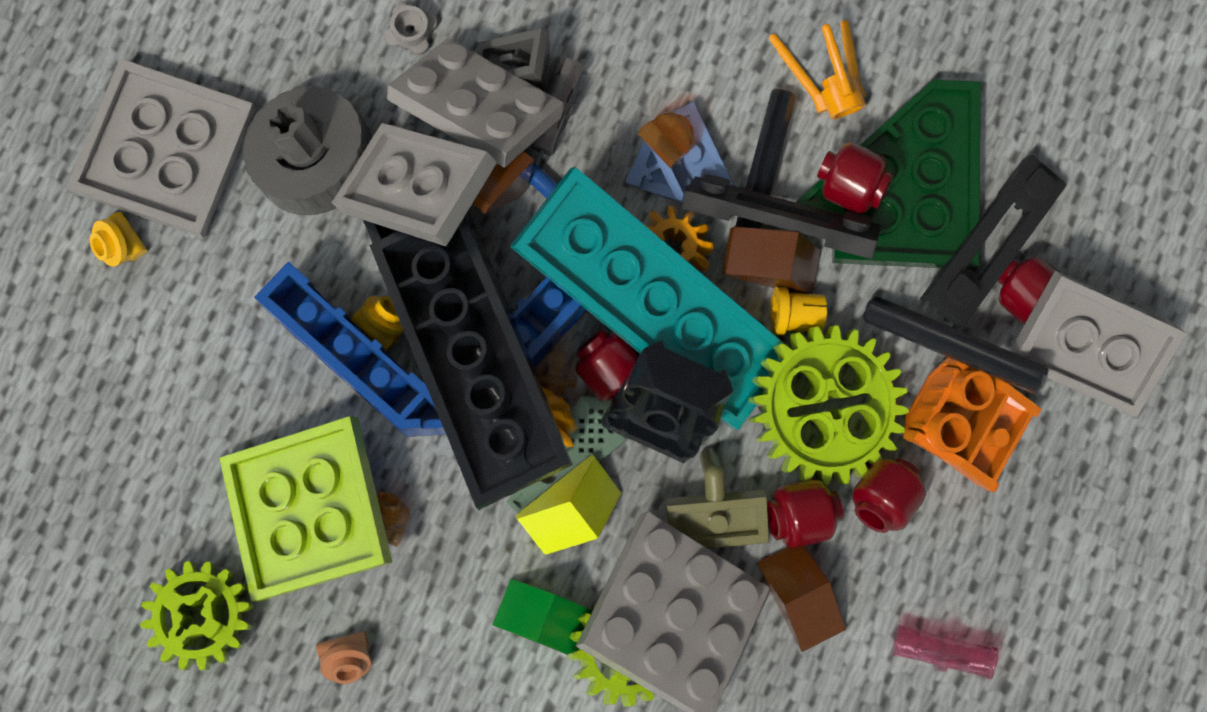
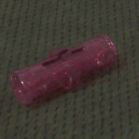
(945, 651)

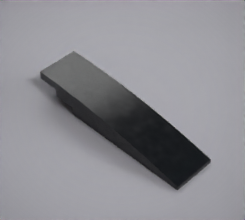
(471, 360)

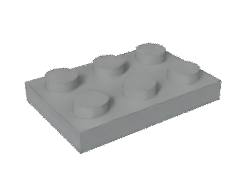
(475, 101)
(414, 183)
(1098, 343)

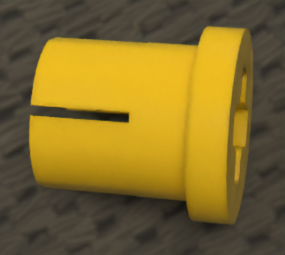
(796, 311)

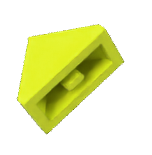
(571, 509)

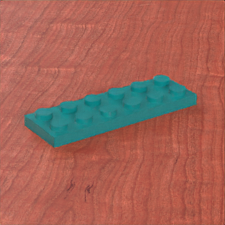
(643, 287)

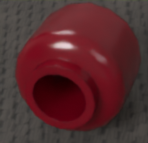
(855, 178)
(1023, 286)
(605, 363)
(888, 495)
(804, 513)

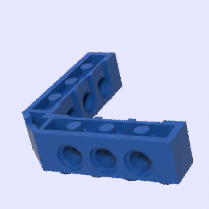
(368, 367)

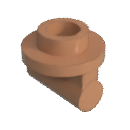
(344, 658)

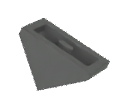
(521, 54)

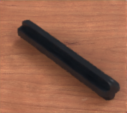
(769, 147)
(956, 344)

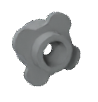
(407, 15)

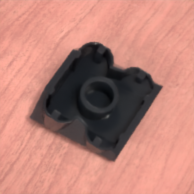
(669, 403)

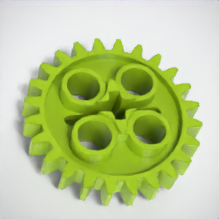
(820, 362)

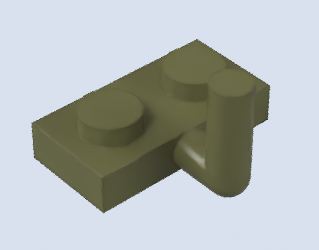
(718, 516)

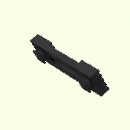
(847, 233)
(955, 289)

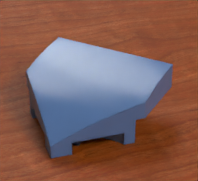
(655, 177)

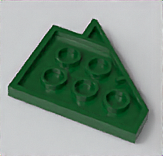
(935, 181)

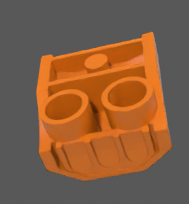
(969, 421)

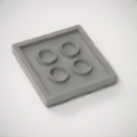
(161, 148)
(673, 616)

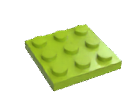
(305, 509)

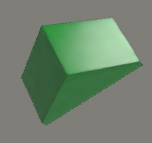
(540, 616)

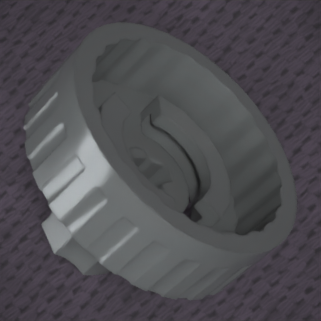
(300, 129)

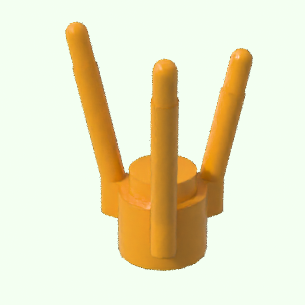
(842, 91)

